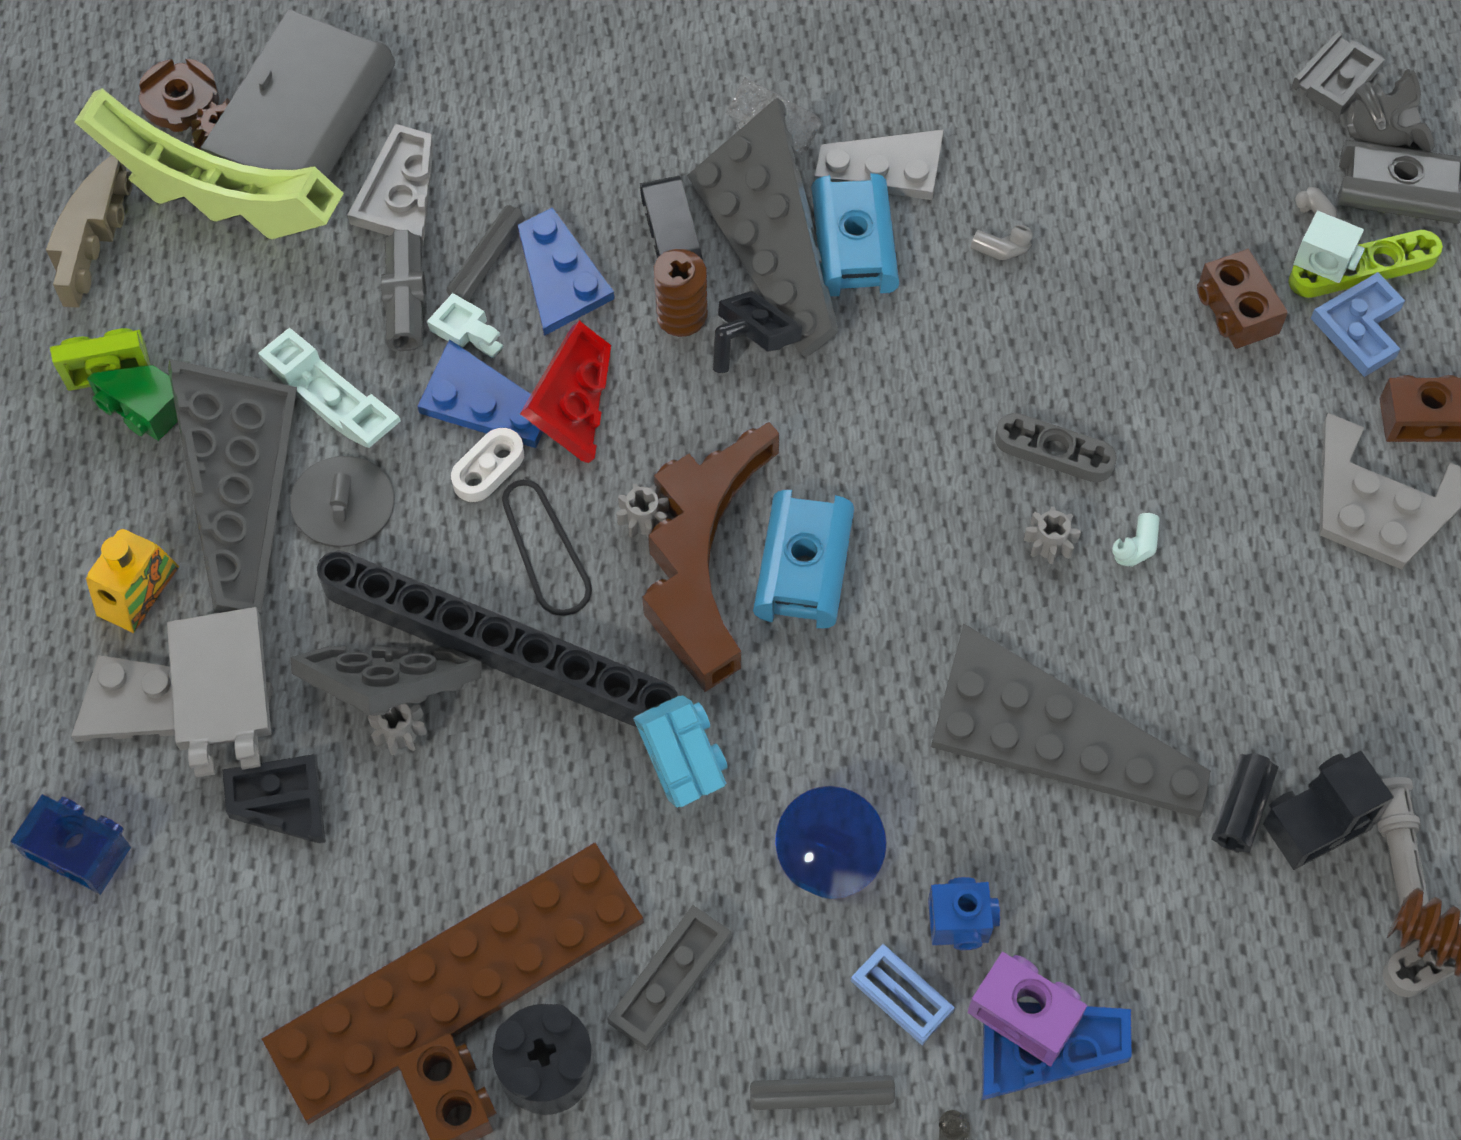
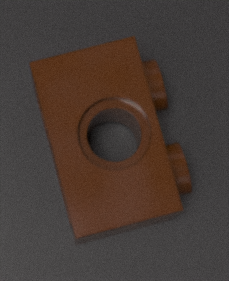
(1407, 414)

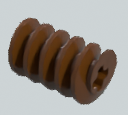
(680, 292)
(1429, 928)

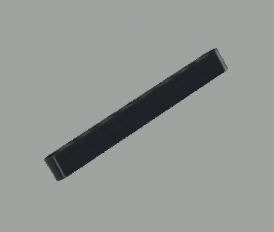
(484, 626)

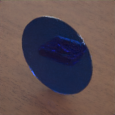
(831, 842)

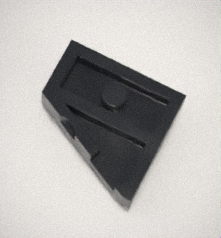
(278, 797)

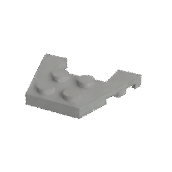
(1375, 511)

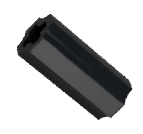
(1245, 802)

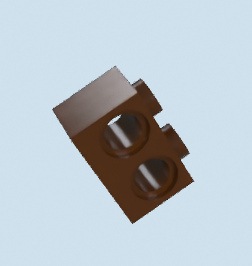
(1239, 289)
(438, 1098)

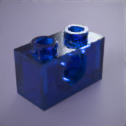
(53, 824)

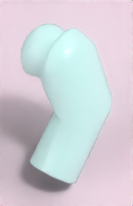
(1142, 545)

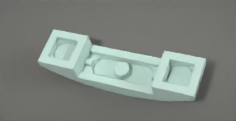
(326, 392)

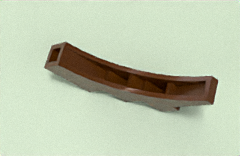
(684, 604)

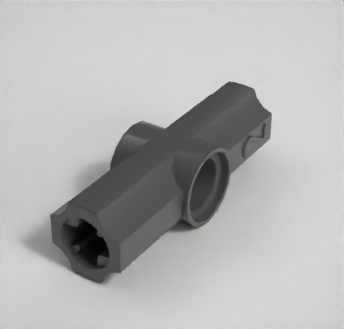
(403, 291)

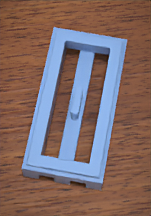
(888, 1006)

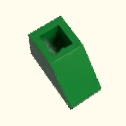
(139, 395)

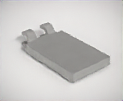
(219, 686)

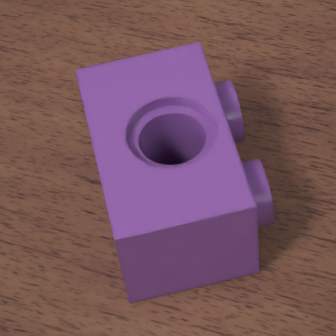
(1038, 1033)

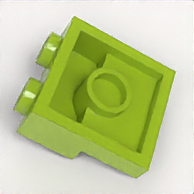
(82, 356)

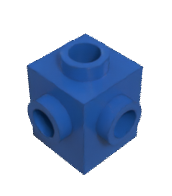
(962, 913)

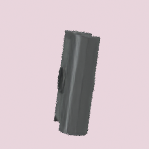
(1400, 181)

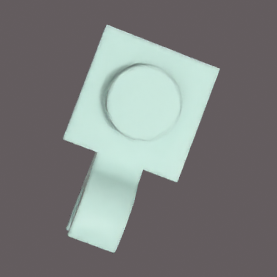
(464, 323)

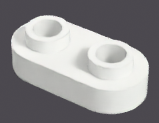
(483, 464)

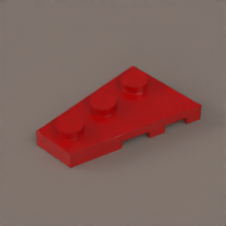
(570, 392)

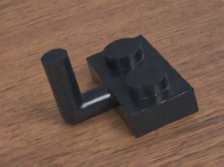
(756, 319)

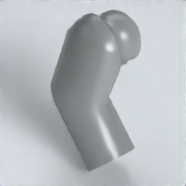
(1006, 247)

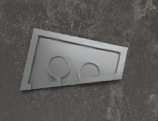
(397, 185)

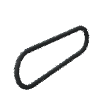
(564, 538)

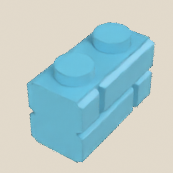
(681, 750)

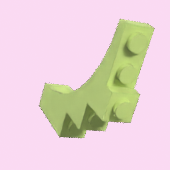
(169, 169)

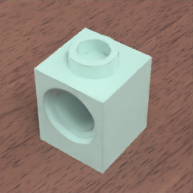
(1330, 247)

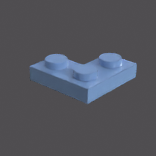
(1353, 323)

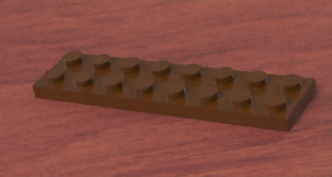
(451, 981)

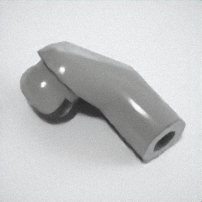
(1315, 200)

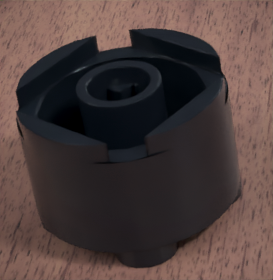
(516, 1063)

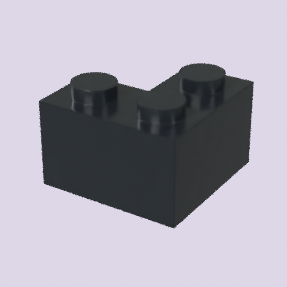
(1333, 811)

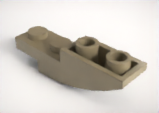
(86, 220)

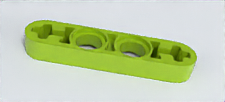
(1393, 246)

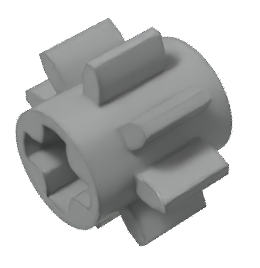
(638, 499)
(1052, 534)
(405, 731)

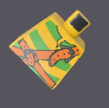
(128, 578)

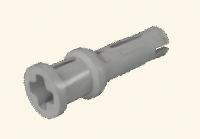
(1400, 828)

